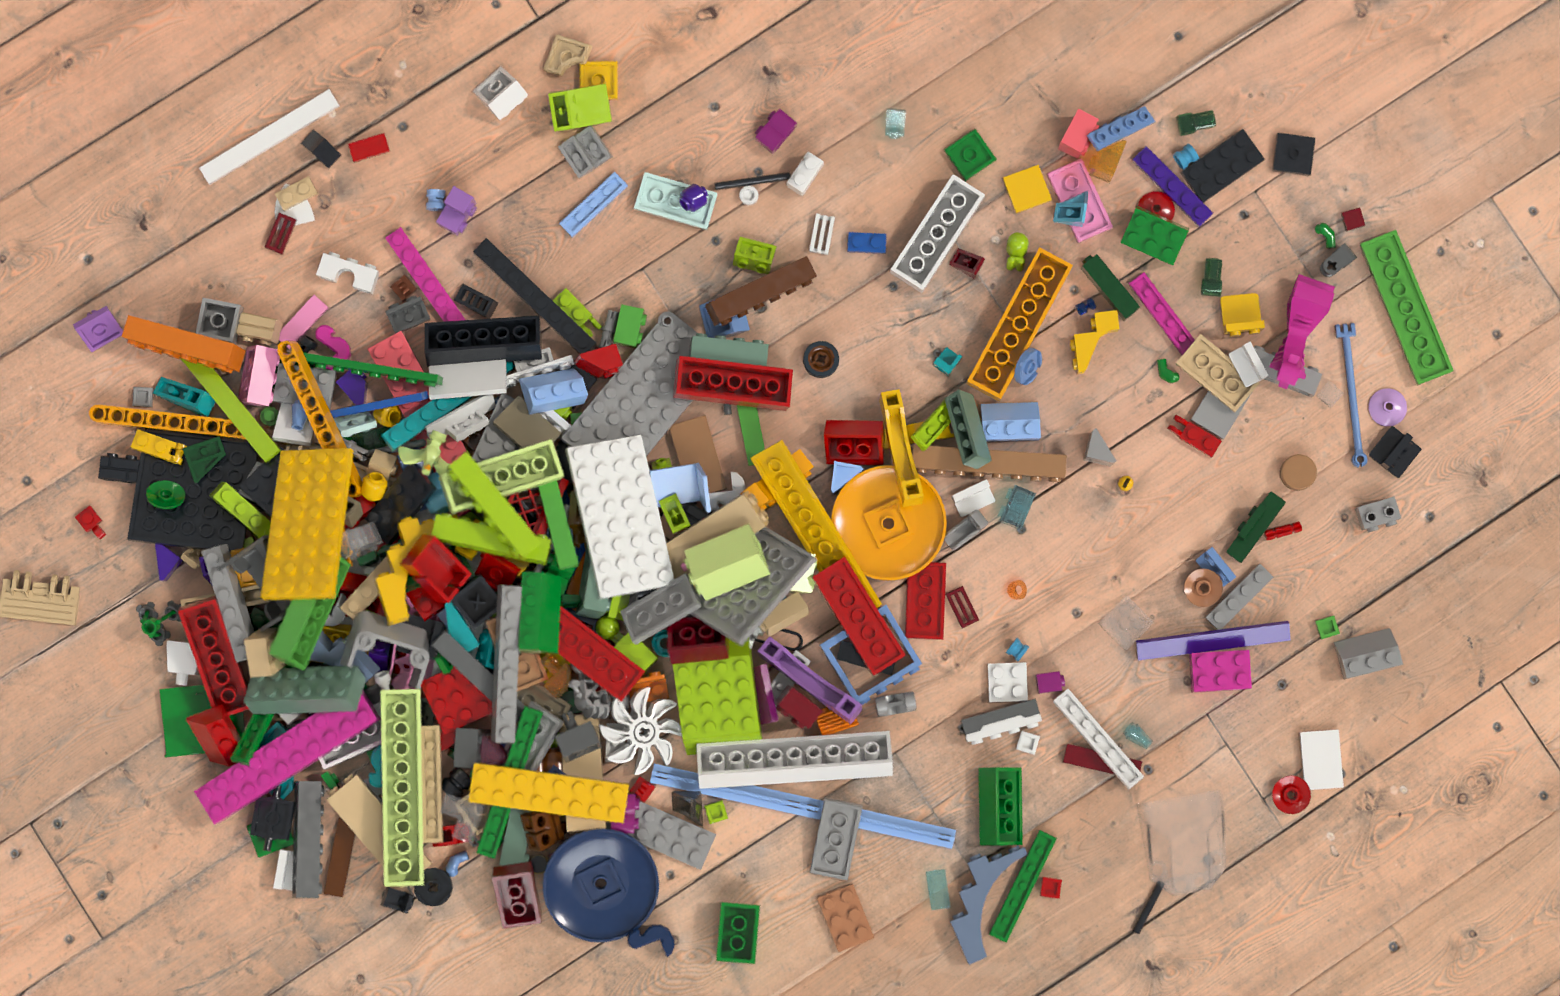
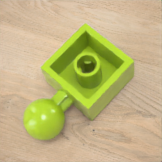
(609, 628)

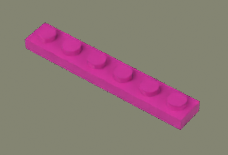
(423, 276)

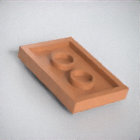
(845, 918)

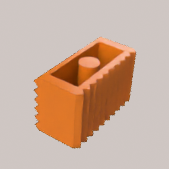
(831, 723)

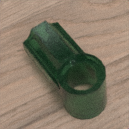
(1191, 123)
(1212, 280)

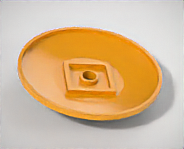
(894, 551)

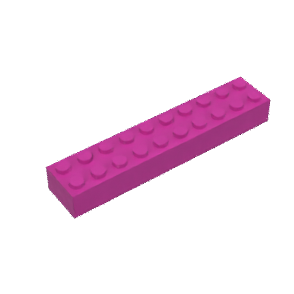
(283, 759)

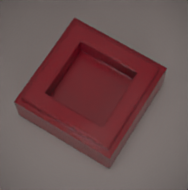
(1353, 219)

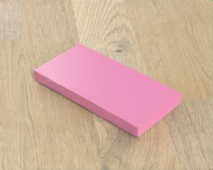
(1072, 181)

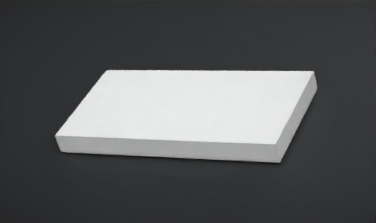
(469, 379)

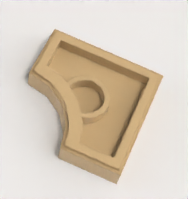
(566, 53)

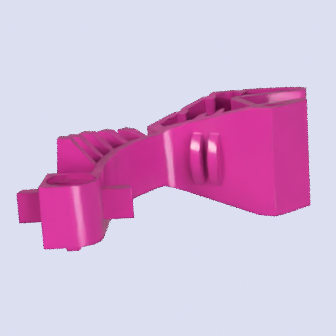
(1305, 310)

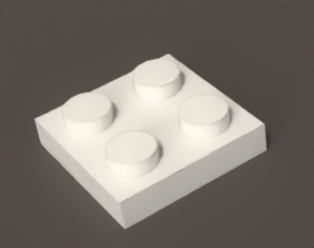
(1007, 682)

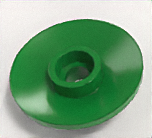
(165, 494)

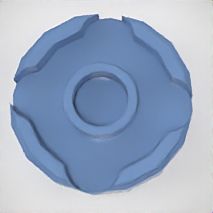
(1027, 365)

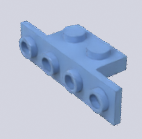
(1120, 128)

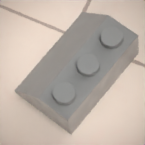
(1368, 653)

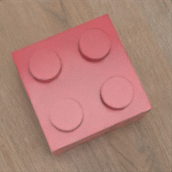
(1075, 139)

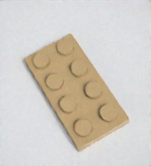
(1215, 373)

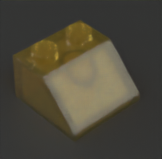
(1106, 161)

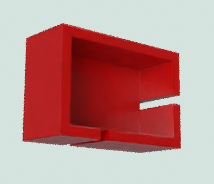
(435, 568)

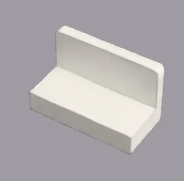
(1248, 364)
(973, 498)
(284, 870)

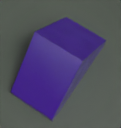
(166, 561)

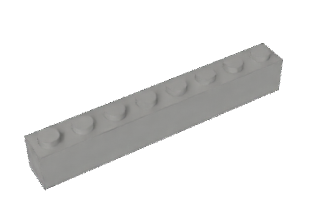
(506, 663)

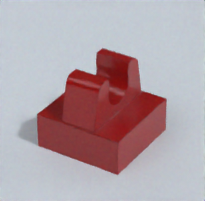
(642, 789)

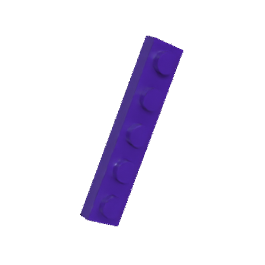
(1172, 186)

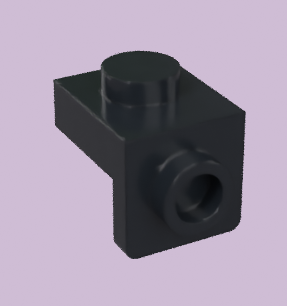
(397, 900)

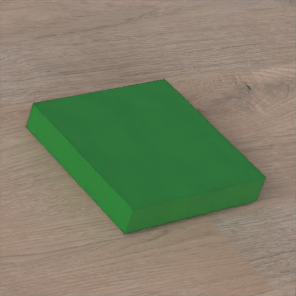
(970, 155)

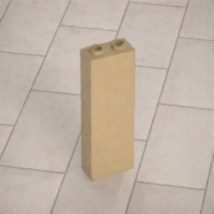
(733, 515)
(588, 767)
(363, 814)

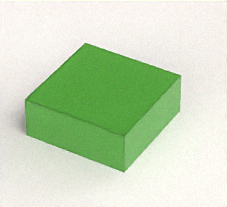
(1327, 627)

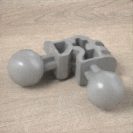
(585, 693)

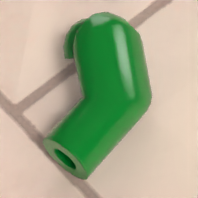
(1328, 233)
(1166, 374)

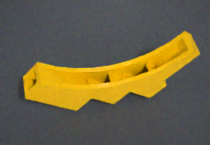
(392, 586)

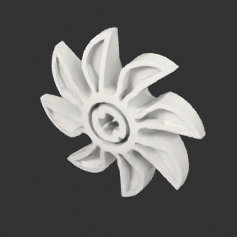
(632, 729)

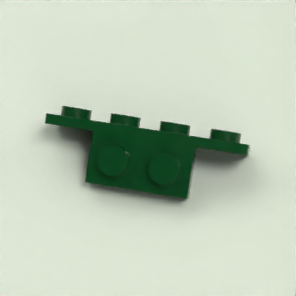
(1255, 527)

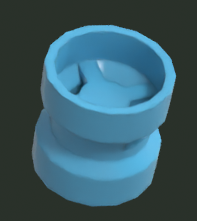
(1185, 156)

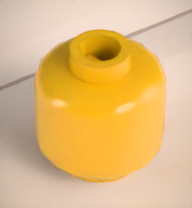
(388, 416)
(373, 486)

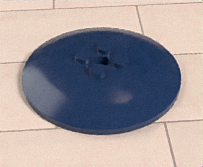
(606, 911)

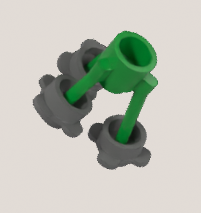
(152, 625)

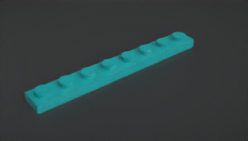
(424, 416)

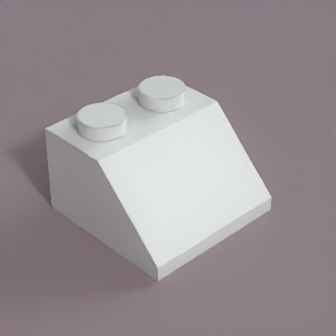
(500, 93)

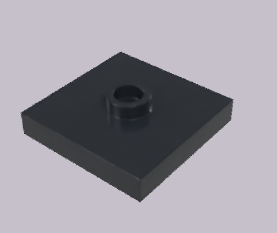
(1293, 154)

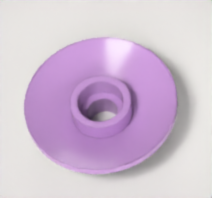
(1378, 409)

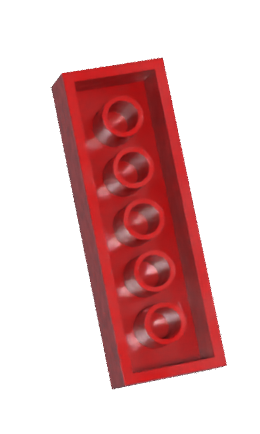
(732, 383)
(214, 655)

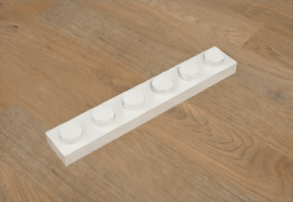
(1098, 739)

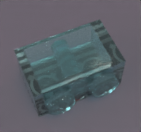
(1017, 507)

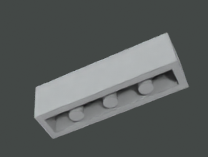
(1307, 387)

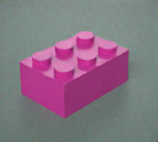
(1220, 671)

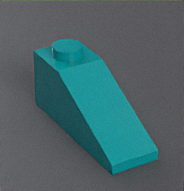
(185, 396)
(459, 629)

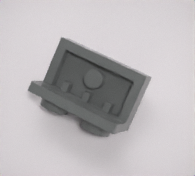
(407, 314)

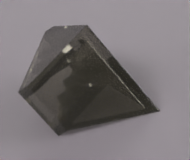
(689, 804)

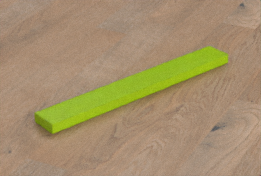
(234, 410)

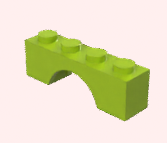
(241, 509)

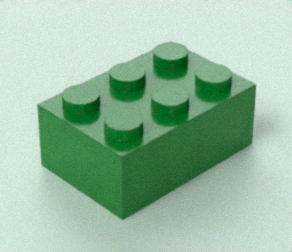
(1154, 235)
(738, 932)

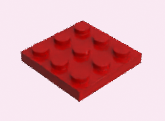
(455, 700)

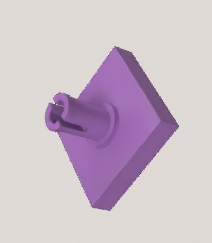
(98, 328)

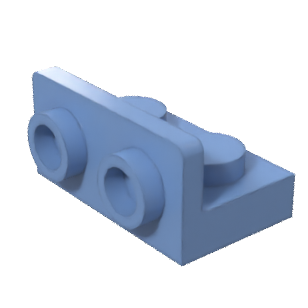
(1212, 561)

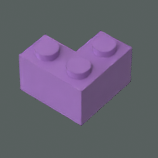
(457, 211)

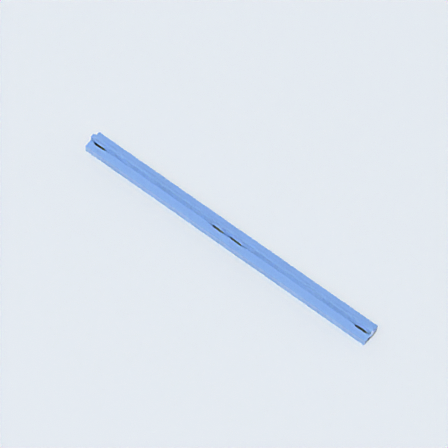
(779, 800)

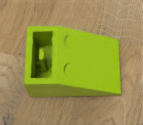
(579, 107)

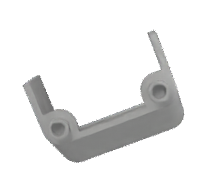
(369, 626)

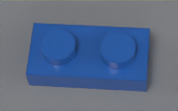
(867, 242)

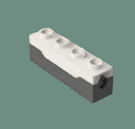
(1000, 721)

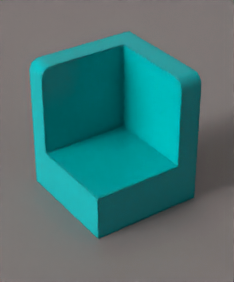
(947, 361)

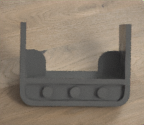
(253, 560)

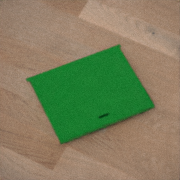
(178, 705)

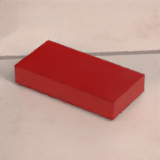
(369, 147)

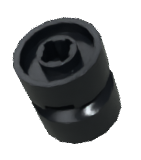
(456, 782)

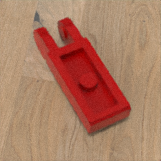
(1196, 436)

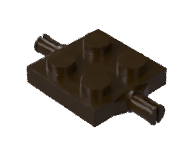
(575, 522)

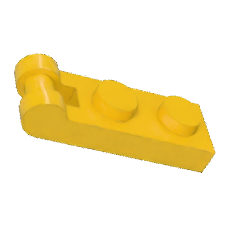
(158, 447)

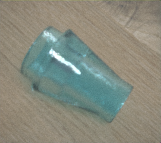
(1137, 735)

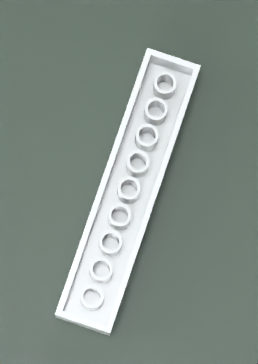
(794, 759)

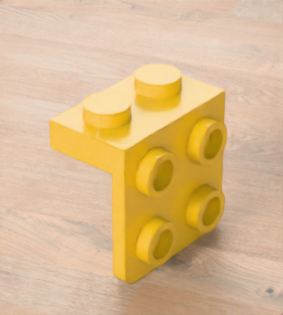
(1241, 314)

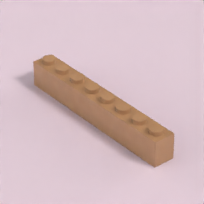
(1003, 464)

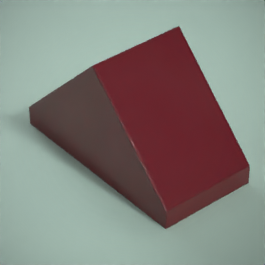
(967, 262)

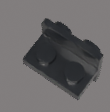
(1395, 451)

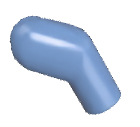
(453, 863)

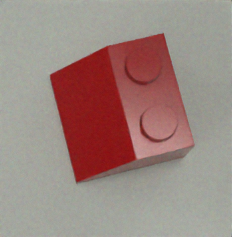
(600, 362)

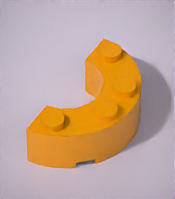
(763, 493)

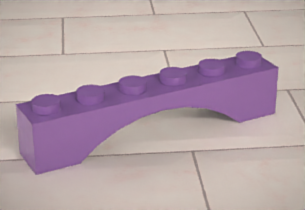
(799, 673)

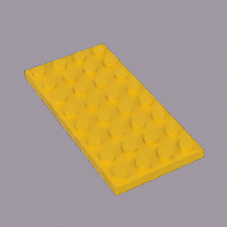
(307, 524)

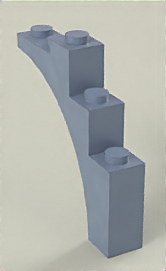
(332, 653)
(985, 873)

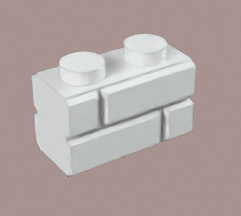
(805, 173)

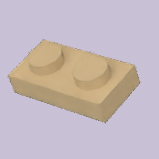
(296, 193)

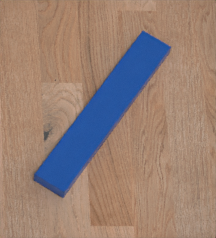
(377, 404)

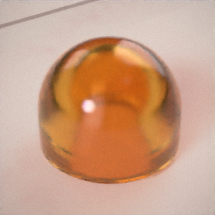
(1011, 590)

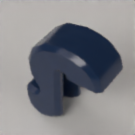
(652, 934)

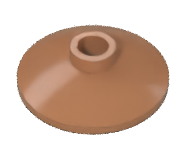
(1199, 597)

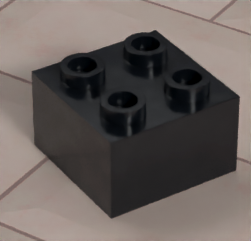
(476, 601)

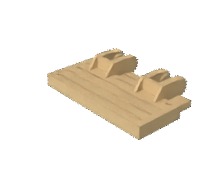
(39, 602)

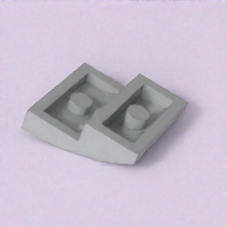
(585, 151)

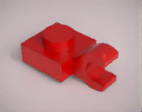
(89, 521)

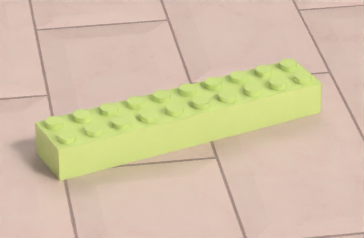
(402, 787)

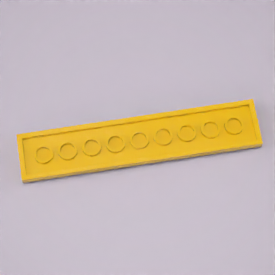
(805, 510)

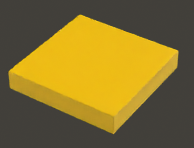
(601, 73)
(1027, 189)

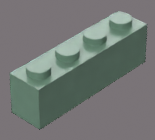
(729, 350)
(968, 429)
(515, 841)

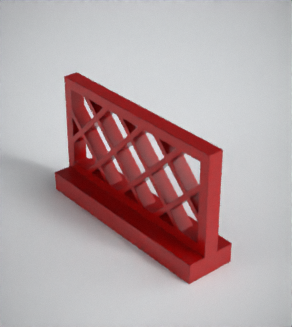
(540, 525)

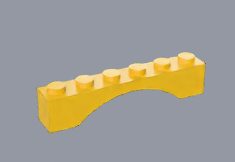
(897, 435)

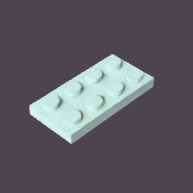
(661, 198)

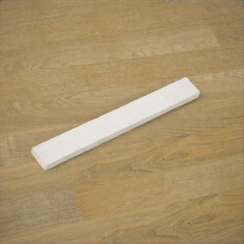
(269, 137)

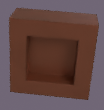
(403, 288)

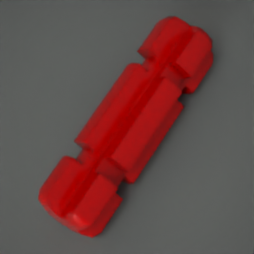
(1283, 531)

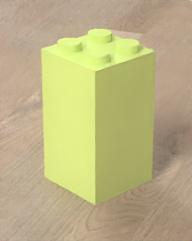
(726, 562)

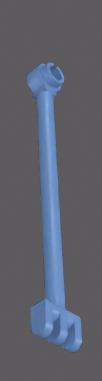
(1345, 335)

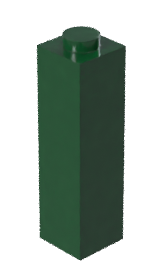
(1109, 286)

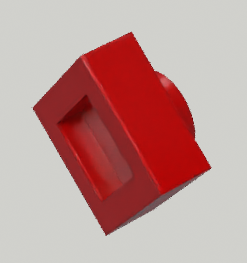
(1051, 887)

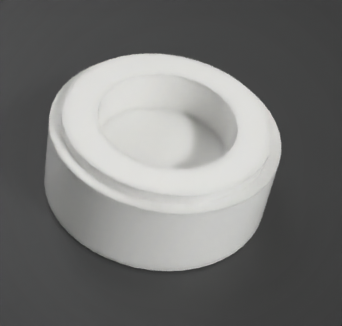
(748, 195)

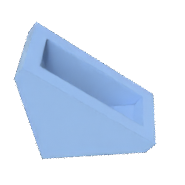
(843, 474)

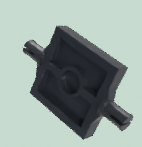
(272, 818)

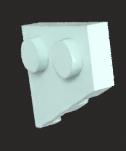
(355, 423)

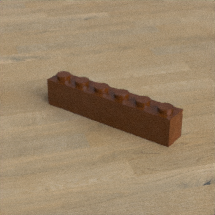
(760, 291)

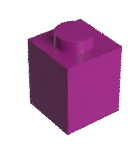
(1049, 682)

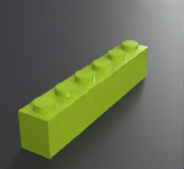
(493, 505)
(483, 538)

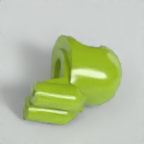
(1016, 248)

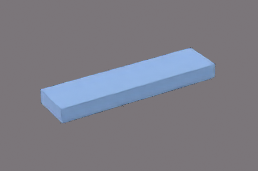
(593, 204)

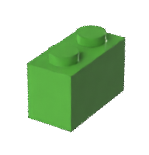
(629, 326)

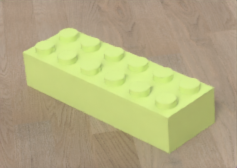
(510, 474)

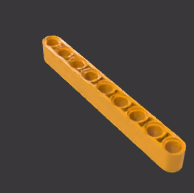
(320, 406)
(165, 421)

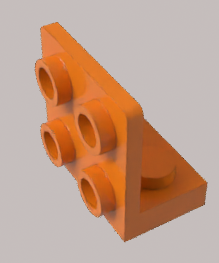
(657, 686)

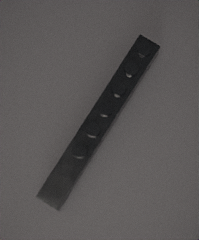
(534, 297)

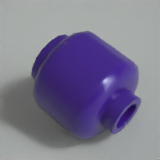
(693, 198)

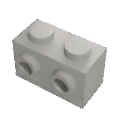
(1377, 514)

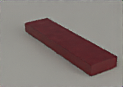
(1089, 759)

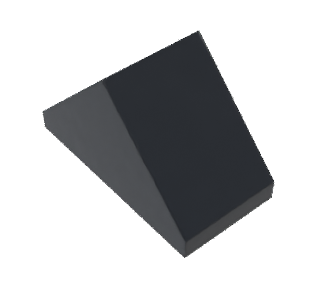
(321, 149)

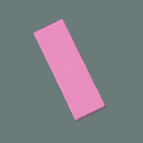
(303, 320)

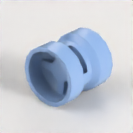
(435, 199)

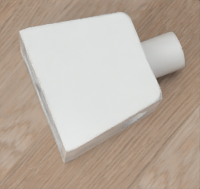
(181, 661)

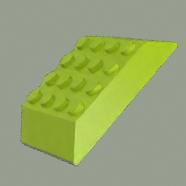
(718, 699)

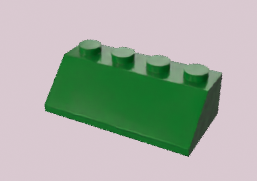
(540, 613)
(1000, 806)

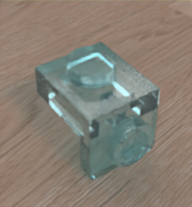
(895, 123)

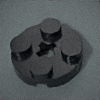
(444, 887)

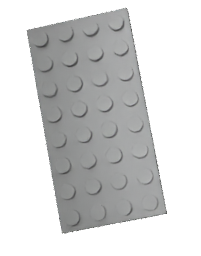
(636, 398)

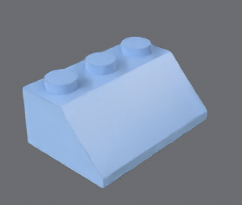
(553, 391)
(1011, 422)

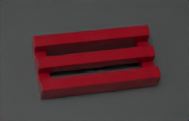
(275, 248)
(955, 592)

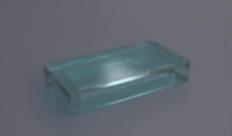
(938, 889)

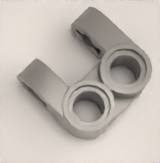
(895, 704)

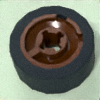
(820, 369)

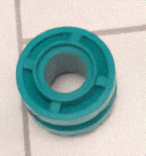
(656, 643)

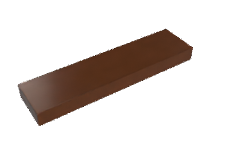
(340, 860)

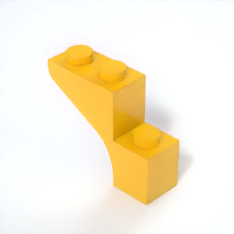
(1085, 343)

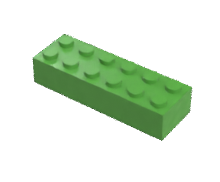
(303, 626)

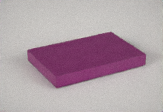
(765, 696)

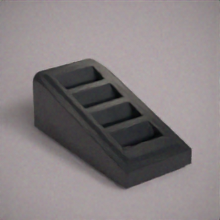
(491, 303)

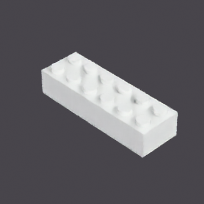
(937, 233)

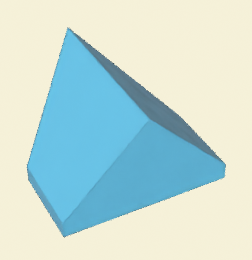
(1072, 210)

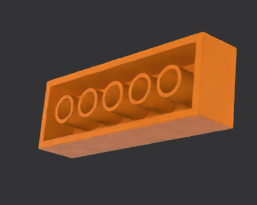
(183, 344)

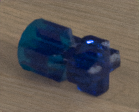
(1083, 308)

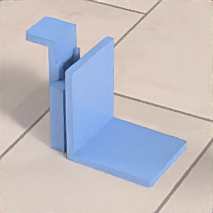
(685, 480)

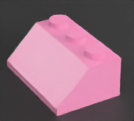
(258, 376)

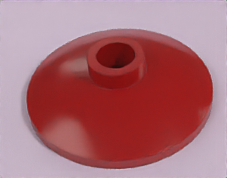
(1159, 199)
(1301, 797)

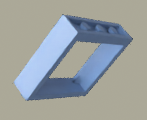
(881, 687)

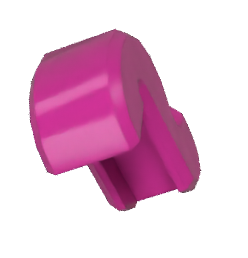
(337, 344)

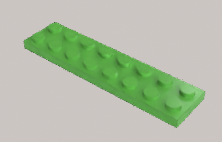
(1406, 307)

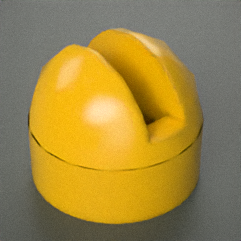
(1121, 481)

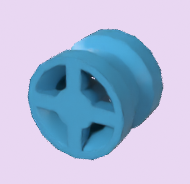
(1017, 649)

